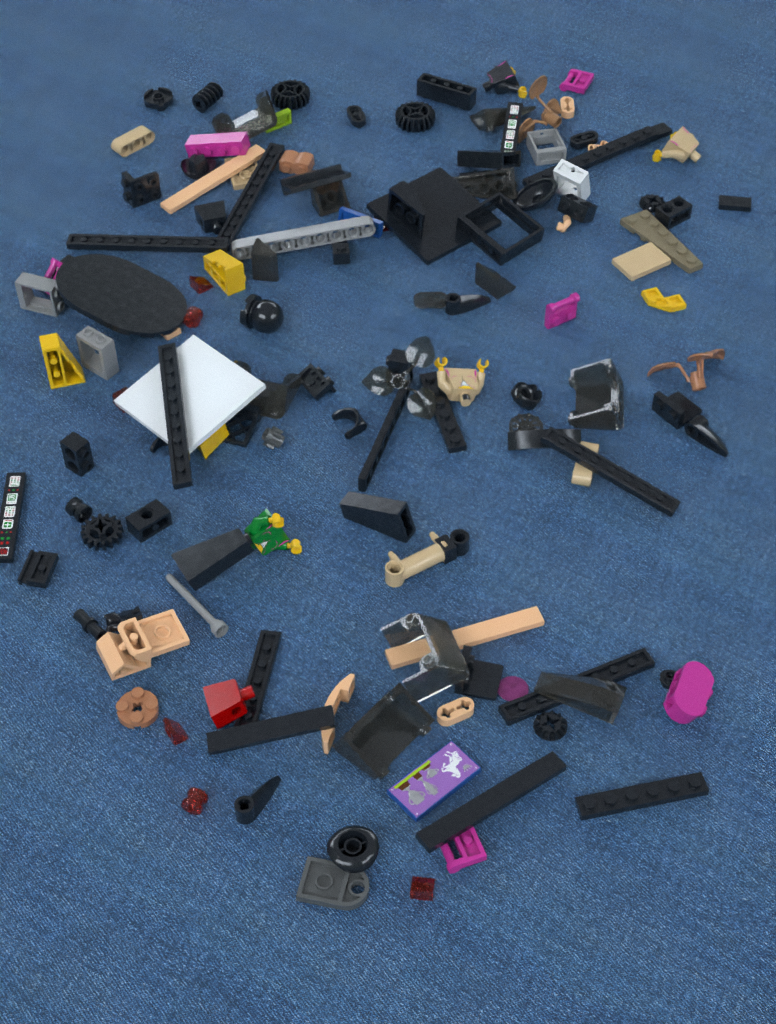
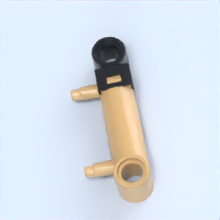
(443, 550)

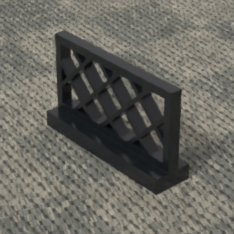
(313, 179)
(250, 413)

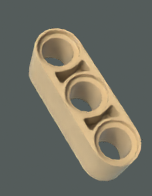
(132, 141)
(582, 475)

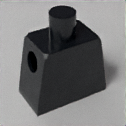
(211, 216)

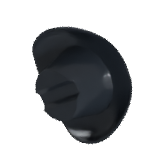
(197, 166)
(353, 848)

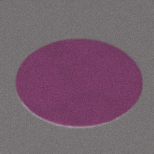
(512, 688)

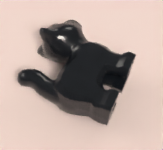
(113, 618)

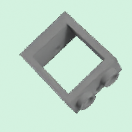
(546, 155)
(28, 301)
(103, 364)

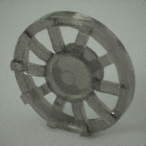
(525, 424)

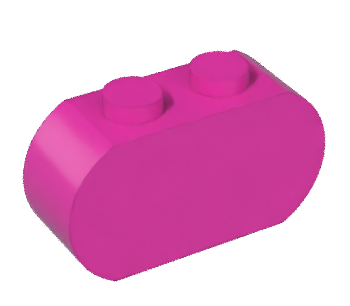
(689, 692)

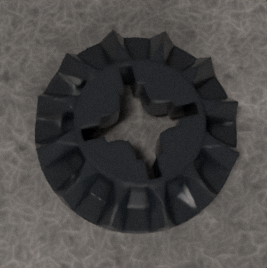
(650, 202)
(546, 732)

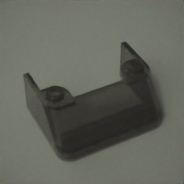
(440, 667)

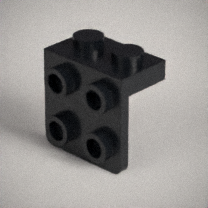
(141, 189)
(675, 409)

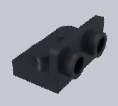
(315, 382)

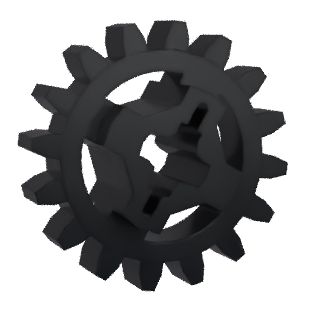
(102, 531)

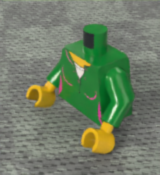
(269, 536)

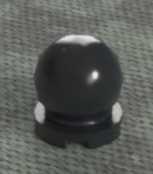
(261, 314)

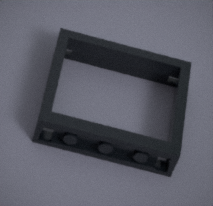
(466, 226)

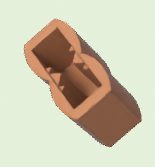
(296, 162)

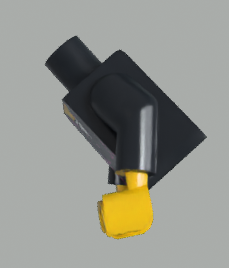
(503, 79)

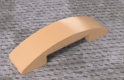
(343, 693)

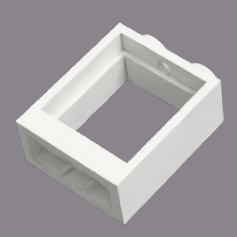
(569, 180)

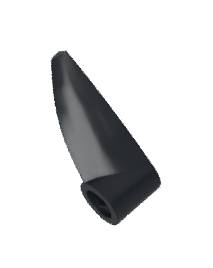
(459, 304)
(700, 431)
(249, 807)

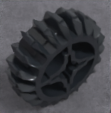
(290, 94)
(415, 117)

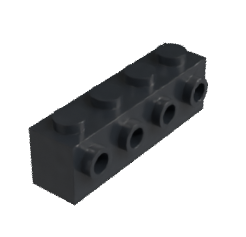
(446, 91)

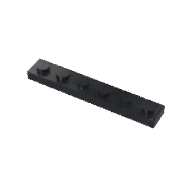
(444, 415)
(641, 796)

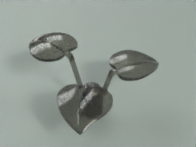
(382, 381)

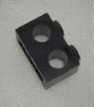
(577, 208)
(673, 212)
(77, 454)

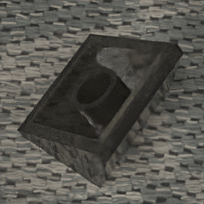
(329, 198)
(264, 262)
(492, 281)

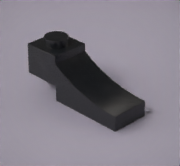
(340, 252)

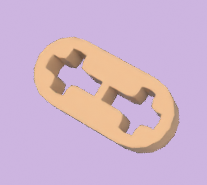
(567, 107)
(455, 711)

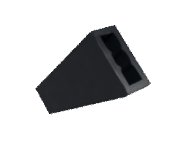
(489, 158)
(379, 514)
(212, 557)

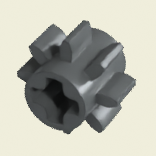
(273, 437)

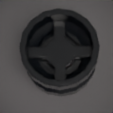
(78, 509)

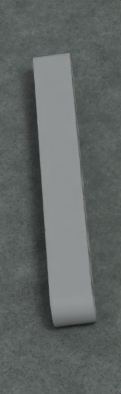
(310, 233)

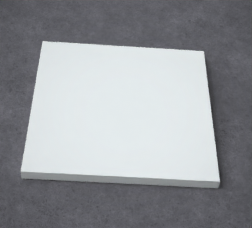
(211, 391)

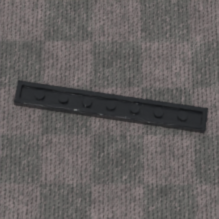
(382, 438)
(610, 471)
(614, 671)
(490, 802)

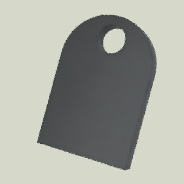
(330, 886)

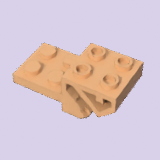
(139, 642)

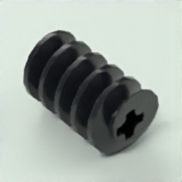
(207, 96)

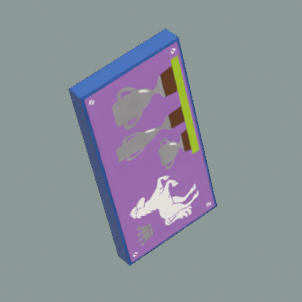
(433, 781)

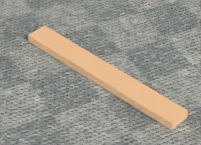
(212, 180)
(469, 635)

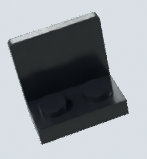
(482, 680)

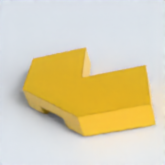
(655, 299)

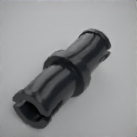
(89, 624)

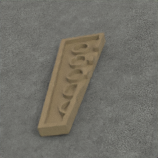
(654, 231)

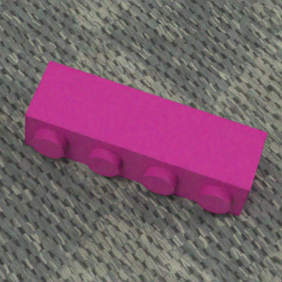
(218, 144)

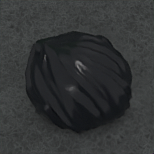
(526, 395)

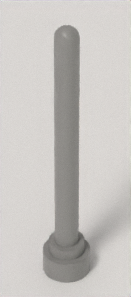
(218, 627)

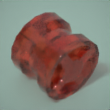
(193, 317)
(194, 801)

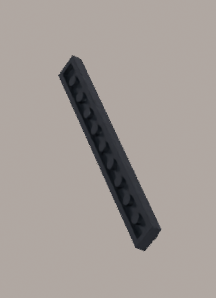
(602, 152)
(251, 192)
(147, 243)
(175, 416)

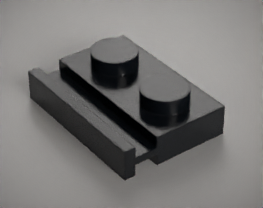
(38, 569)

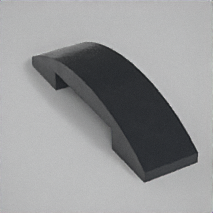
(531, 438)

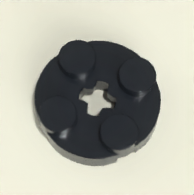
(158, 99)

